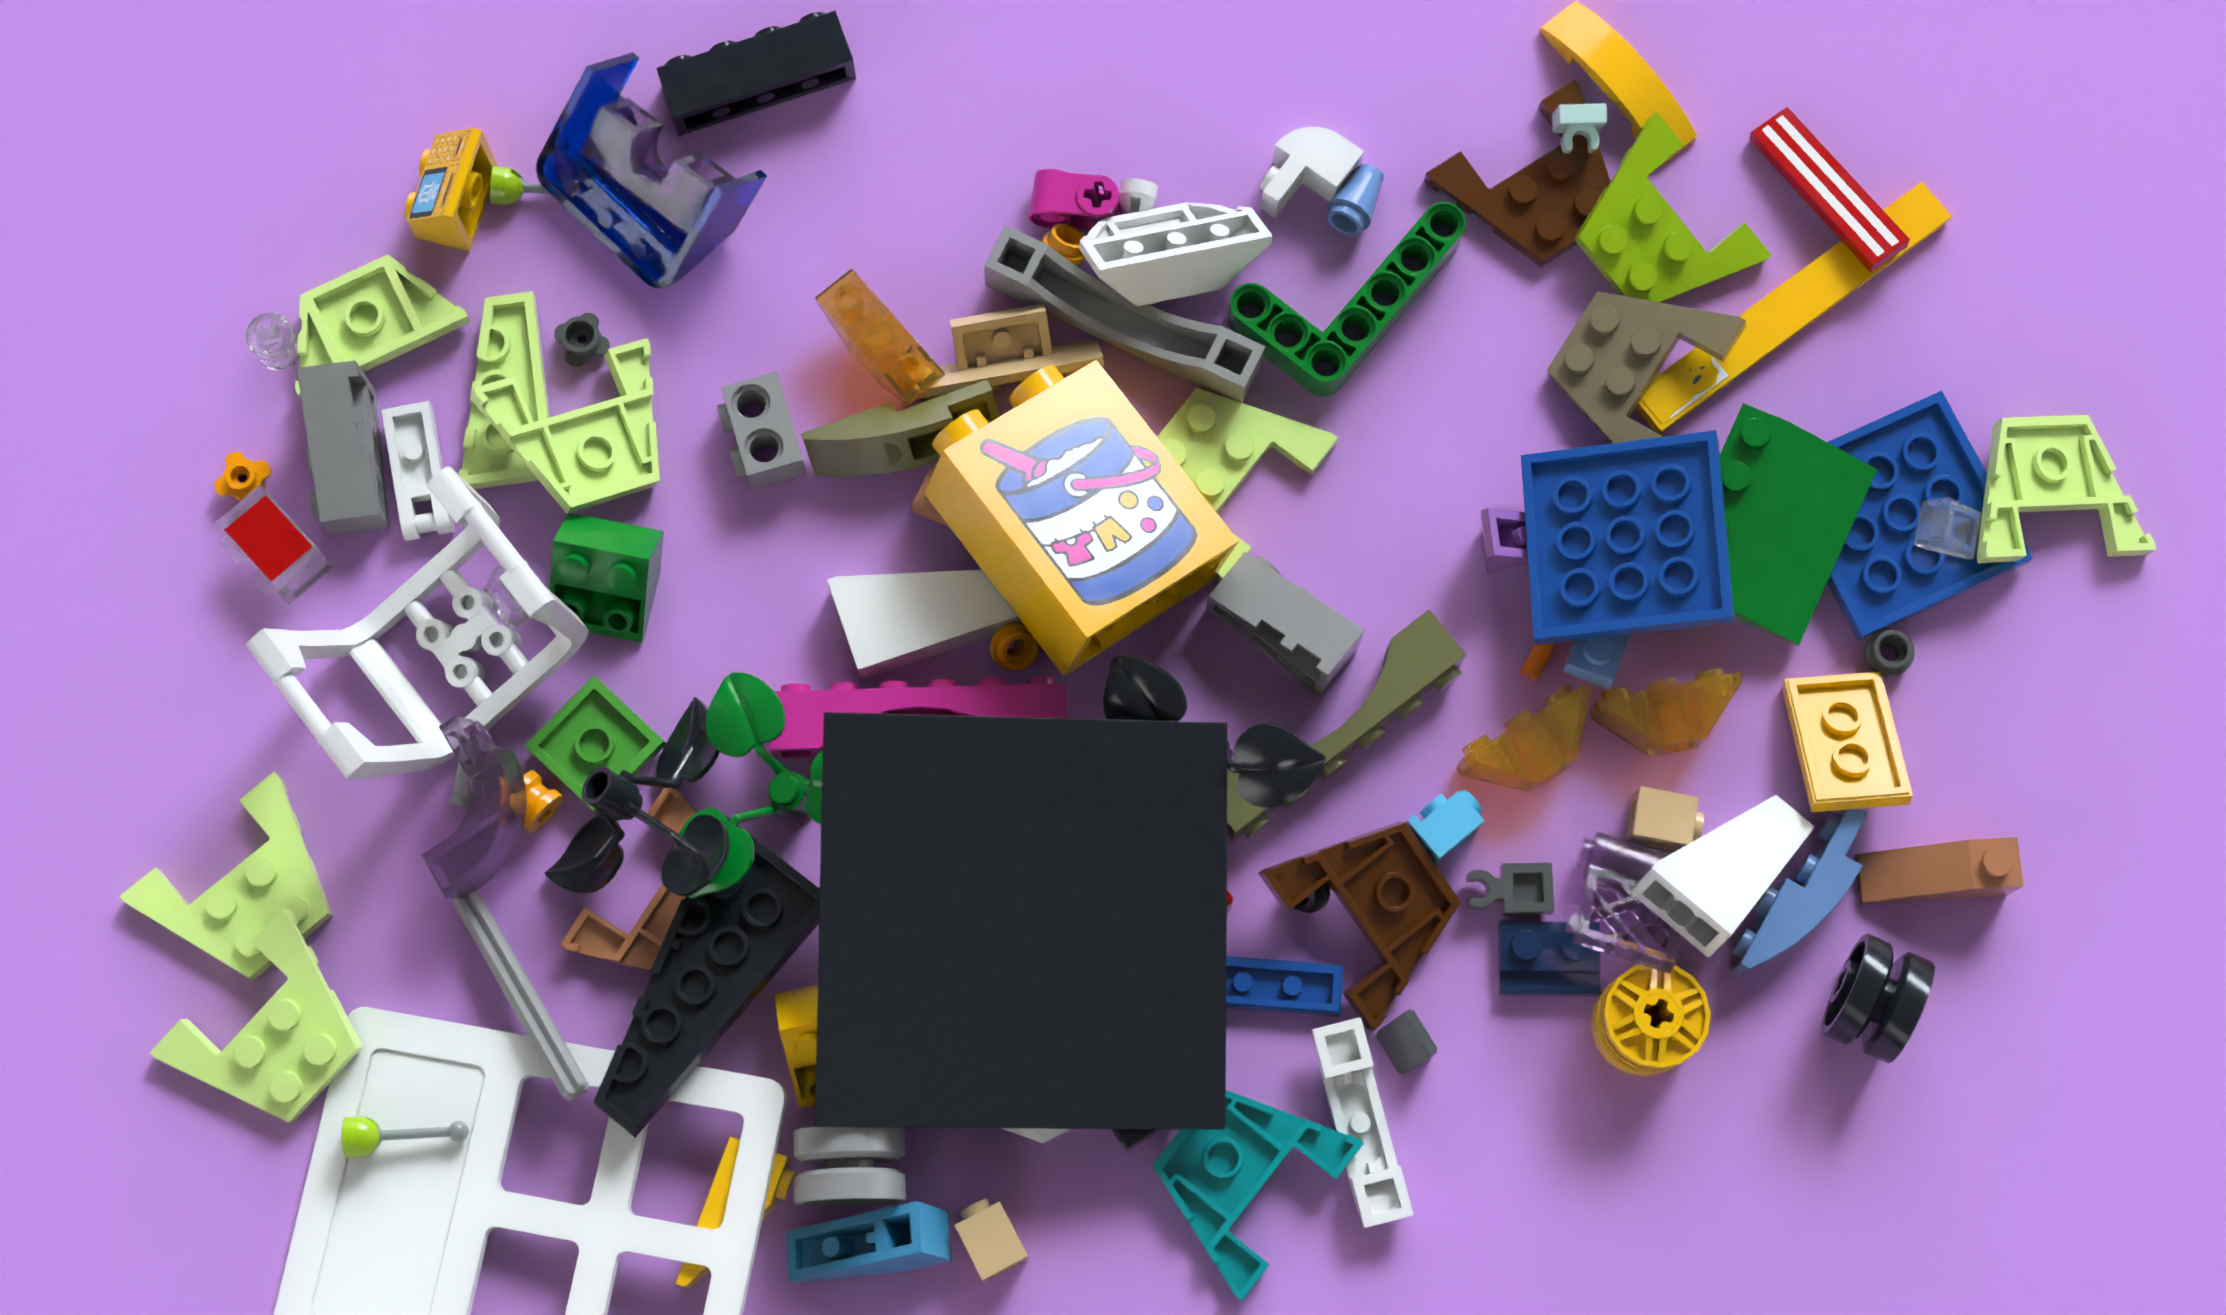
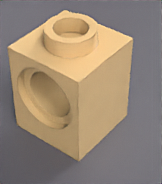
(1663, 819)
(990, 1239)

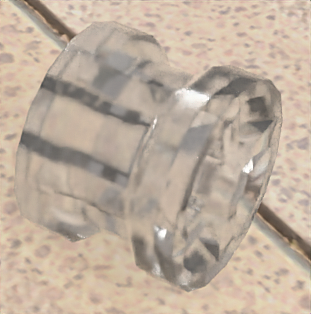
(269, 331)

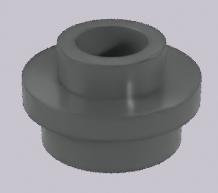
(1898, 642)

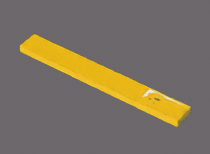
(1783, 315)

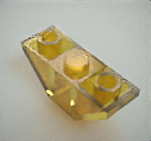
(878, 339)
(1669, 714)
(1532, 746)

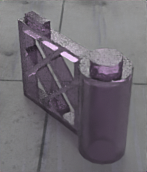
(1618, 867)

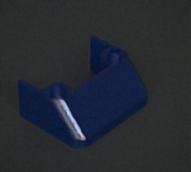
(608, 209)

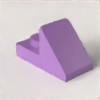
(1503, 538)

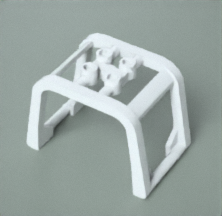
(284, 651)

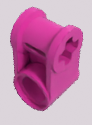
(1071, 199)

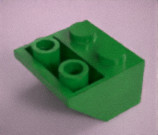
(607, 574)

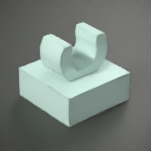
(1579, 119)

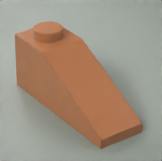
(1941, 871)

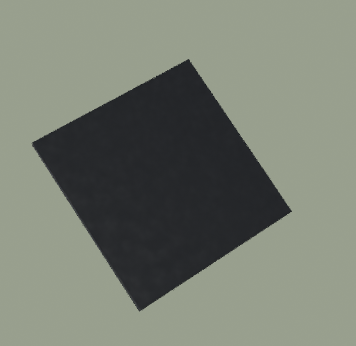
(1022, 923)

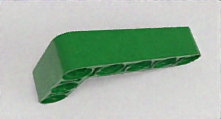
(1359, 312)

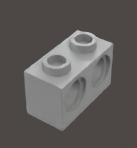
(768, 429)

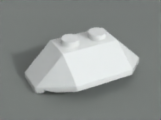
(1174, 250)

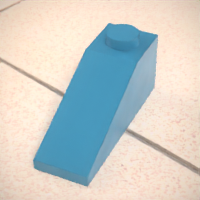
(870, 1244)

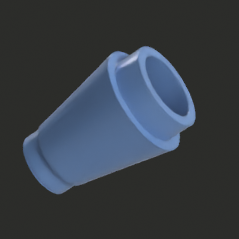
(1356, 201)

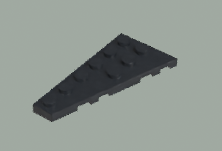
(702, 981)

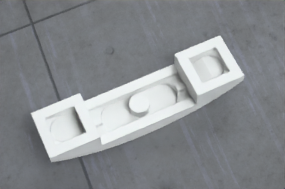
(1358, 1112)

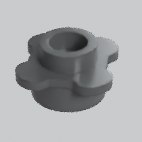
(578, 326)

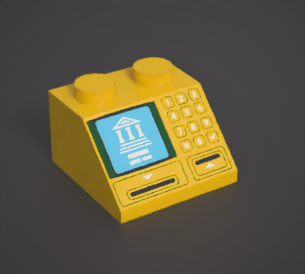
(451, 189)

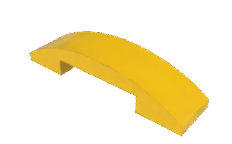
(1616, 69)

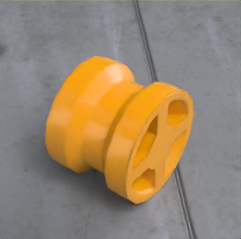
(540, 802)

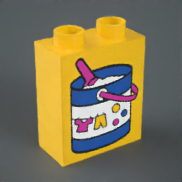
(1076, 512)

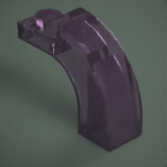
(493, 816)

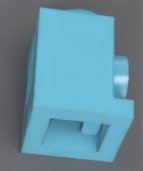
(1446, 823)

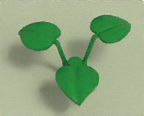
(743, 718)

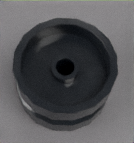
(1878, 998)

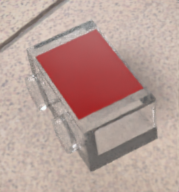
(273, 544)

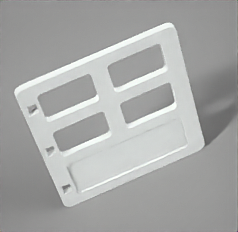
(417, 1213)

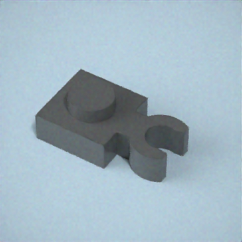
(1521, 889)

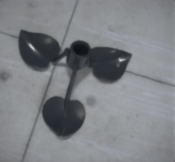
(1270, 758)
(595, 850)

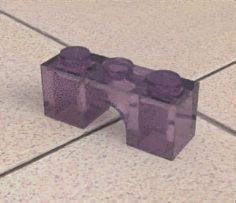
(626, 149)

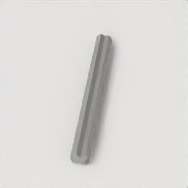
(522, 996)

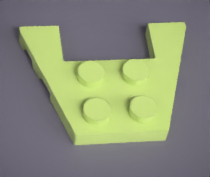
(1224, 440)
(590, 450)
(2052, 467)
(250, 895)
(287, 1047)

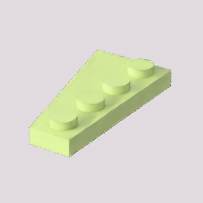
(506, 348)

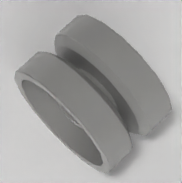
(850, 1168)

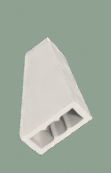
(915, 615)
(1722, 875)

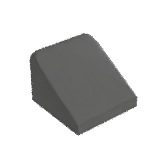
(1406, 1042)

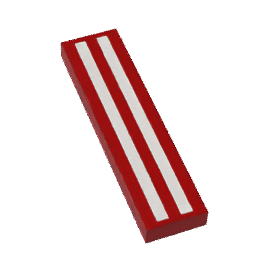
(1829, 189)

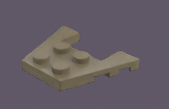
(1622, 348)

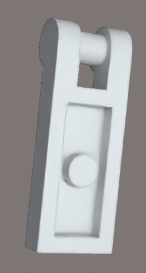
(413, 462)

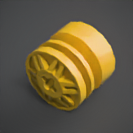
(1624, 1030)

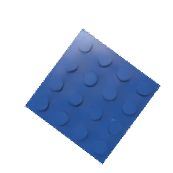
(1627, 538)
(1880, 569)

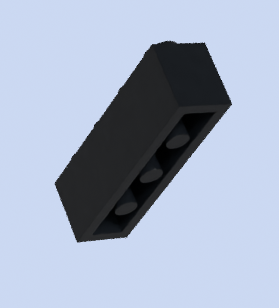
(756, 72)

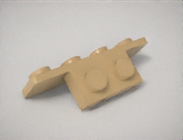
(1008, 349)

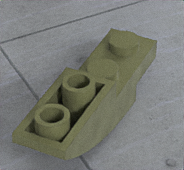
(892, 440)

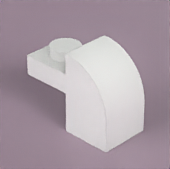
(1311, 158)

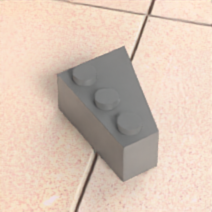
(343, 447)
(1285, 622)

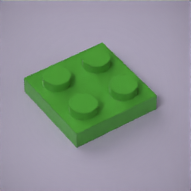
(591, 734)

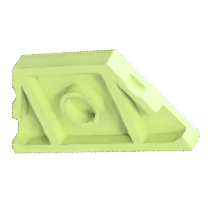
(372, 316)

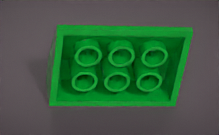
(1785, 518)

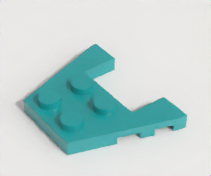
(1222, 1170)

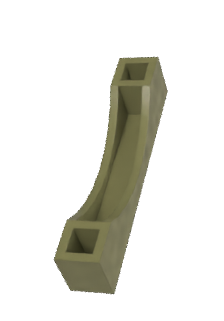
(1413, 663)

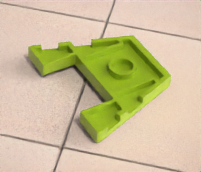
(1642, 240)

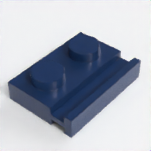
(1544, 961)

